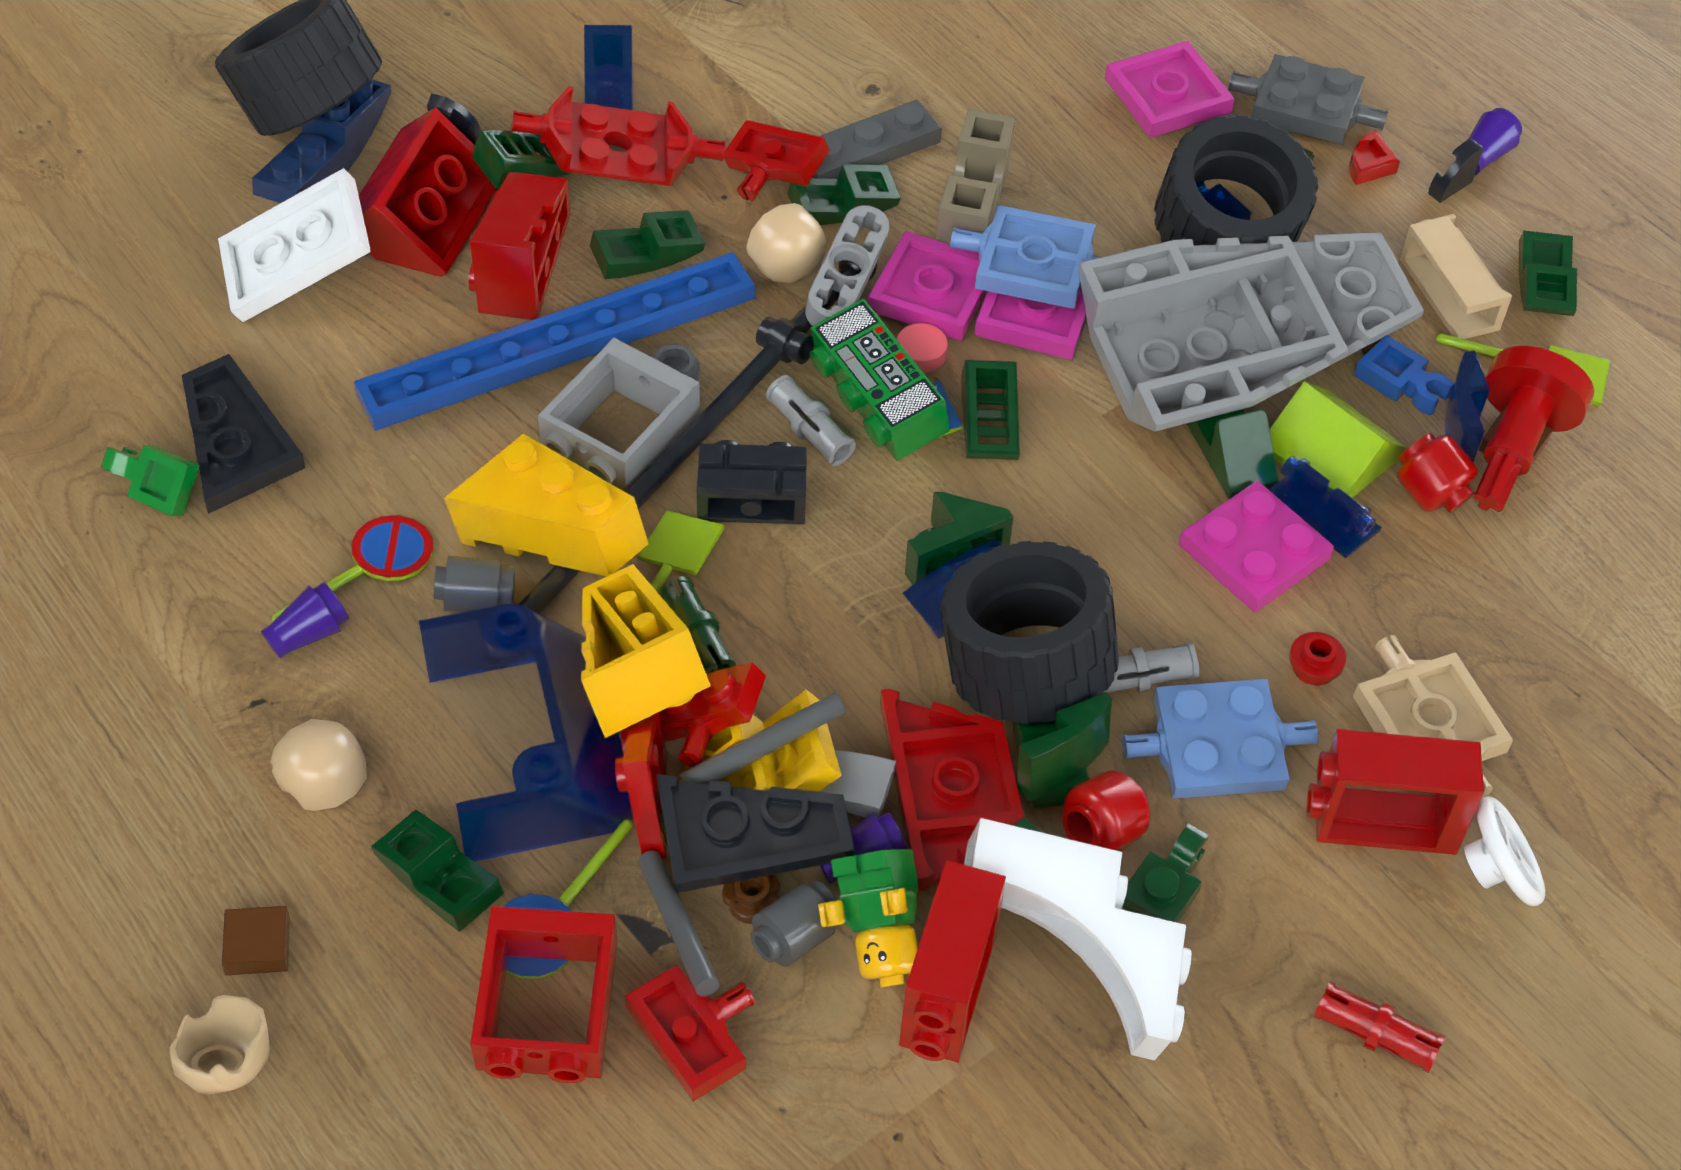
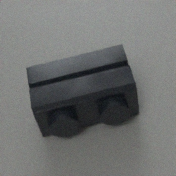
(751, 483)

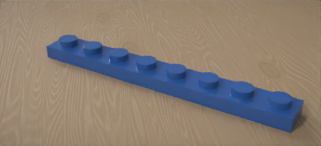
(552, 341)

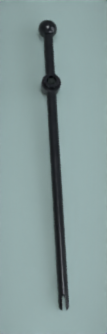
(782, 341)

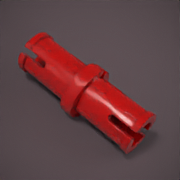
(1379, 1026)

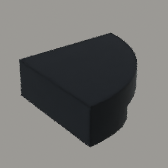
(457, 115)
(1460, 172)

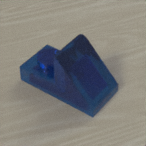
(609, 65)

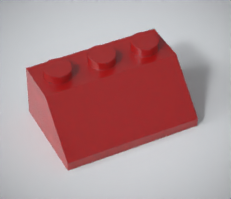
(424, 196)

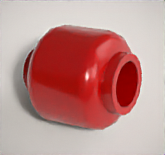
(1437, 473)
(1106, 811)

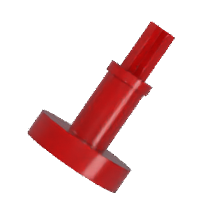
(1539, 392)

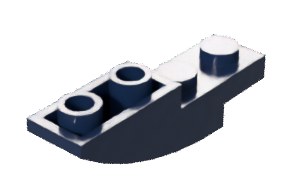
(324, 145)

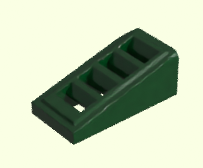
(515, 151)
(990, 375)

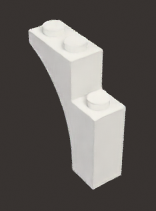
(1079, 899)

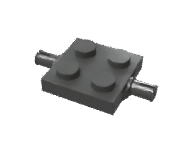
(1308, 98)

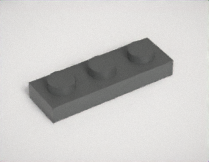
(880, 139)

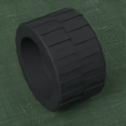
(298, 64)
(1242, 152)
(1023, 588)

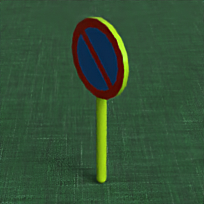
(386, 550)

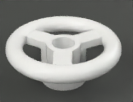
(1504, 854)

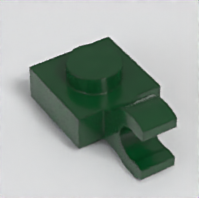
(1165, 886)

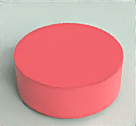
(924, 345)

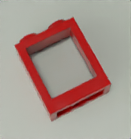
(1396, 819)
(545, 936)
(951, 962)

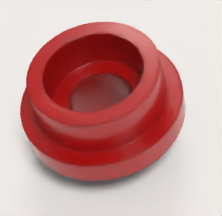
(1316, 669)

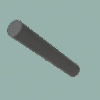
(766, 741)
(678, 923)

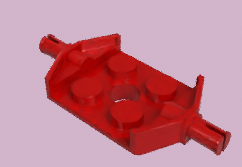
(654, 144)

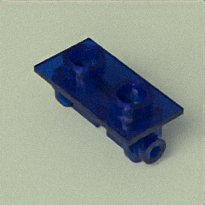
(1326, 510)

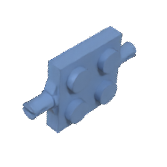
(1030, 255)
(1220, 738)

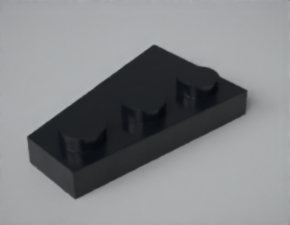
(235, 434)
(742, 833)

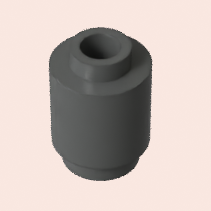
(474, 583)
(792, 924)

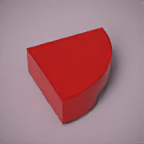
(1372, 159)

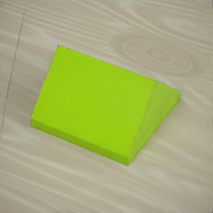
(1334, 439)

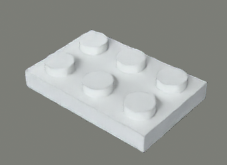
(293, 245)

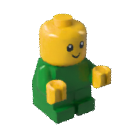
(880, 902)

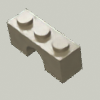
(979, 174)

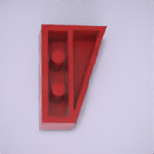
(519, 245)

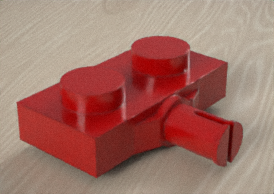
(773, 154)
(710, 711)
(690, 1029)

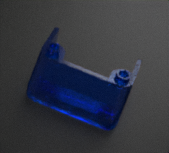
(561, 786)

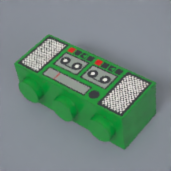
(879, 380)

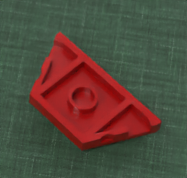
(947, 779)

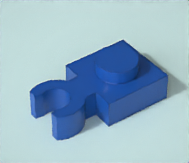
(1401, 371)

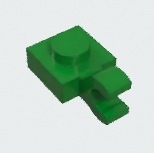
(156, 476)

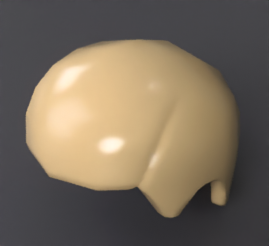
(787, 243)
(319, 764)
(221, 1047)

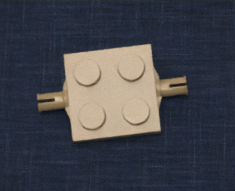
(1431, 701)

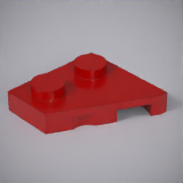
(636, 773)

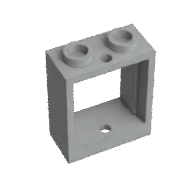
(637, 378)

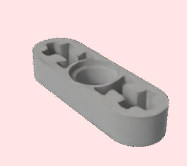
(845, 248)

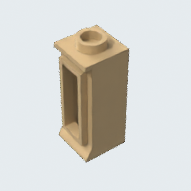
(1454, 278)

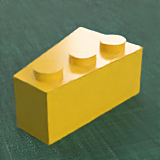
(547, 507)
(635, 652)

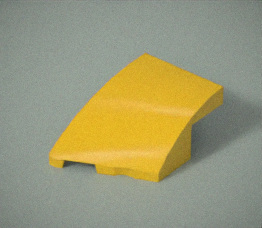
(802, 764)

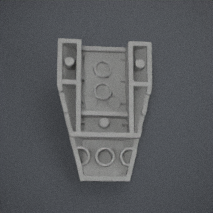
(1235, 322)

